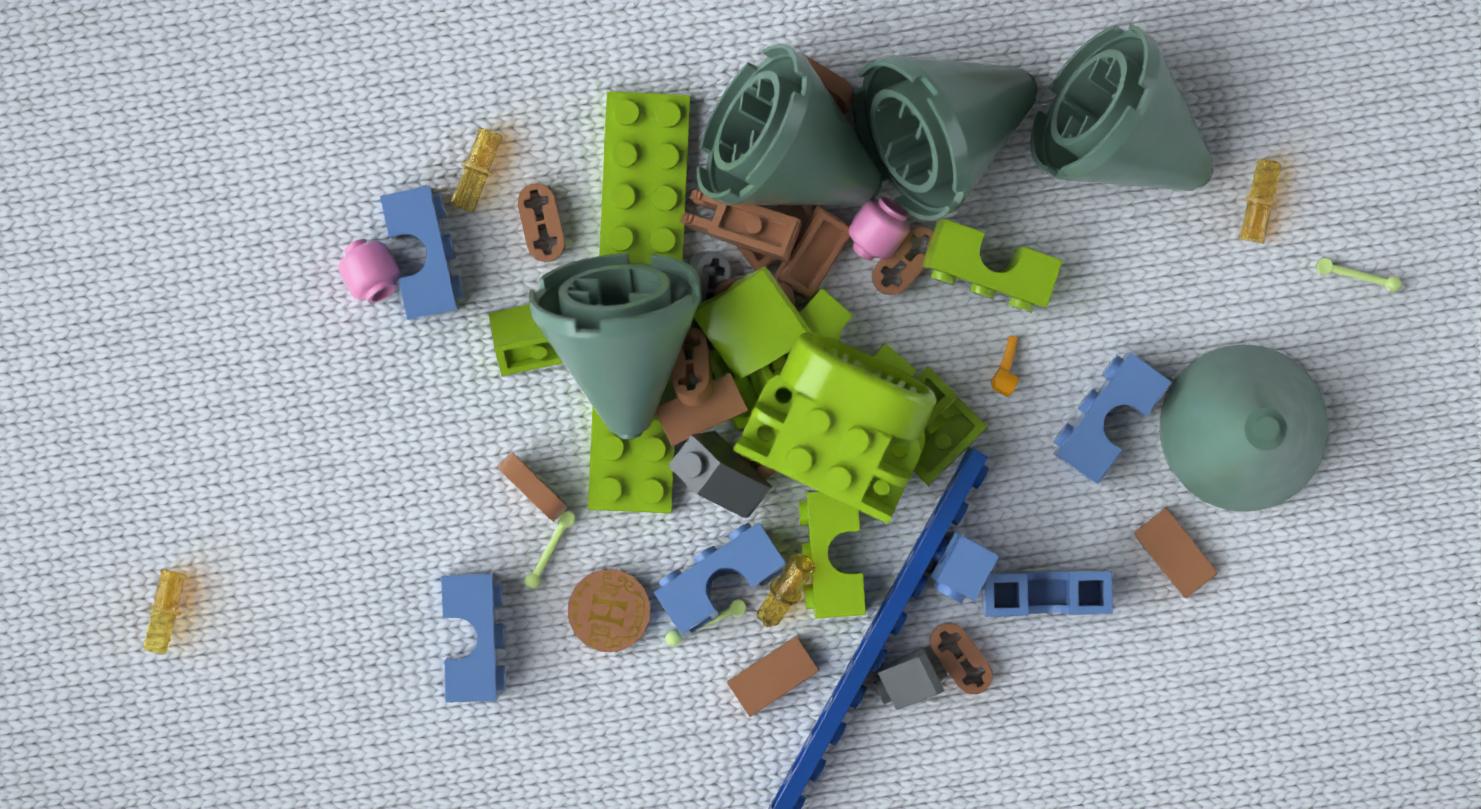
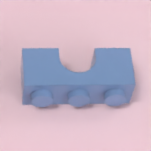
(418, 215)
(1128, 384)
(962, 568)
(1047, 592)
(688, 593)
(474, 600)

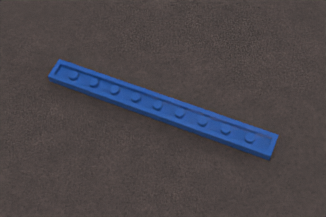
(887, 620)

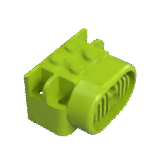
(841, 424)

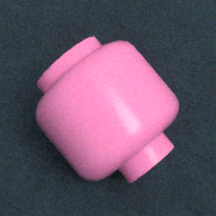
(879, 229)
(369, 270)

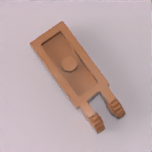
(746, 226)

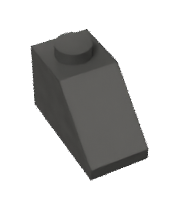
(720, 474)
(908, 680)

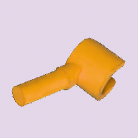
(1003, 380)

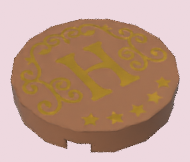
(609, 610)

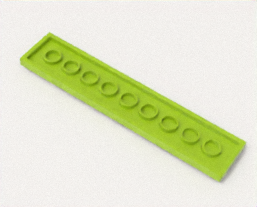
(640, 217)

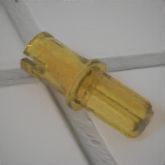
(476, 169)
(1260, 201)
(786, 590)
(164, 611)

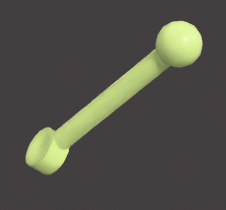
(1325, 266)
(533, 579)
(737, 607)

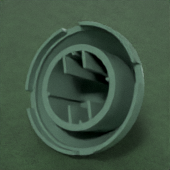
(1120, 119)
(937, 125)
(784, 140)
(618, 330)
(1243, 428)

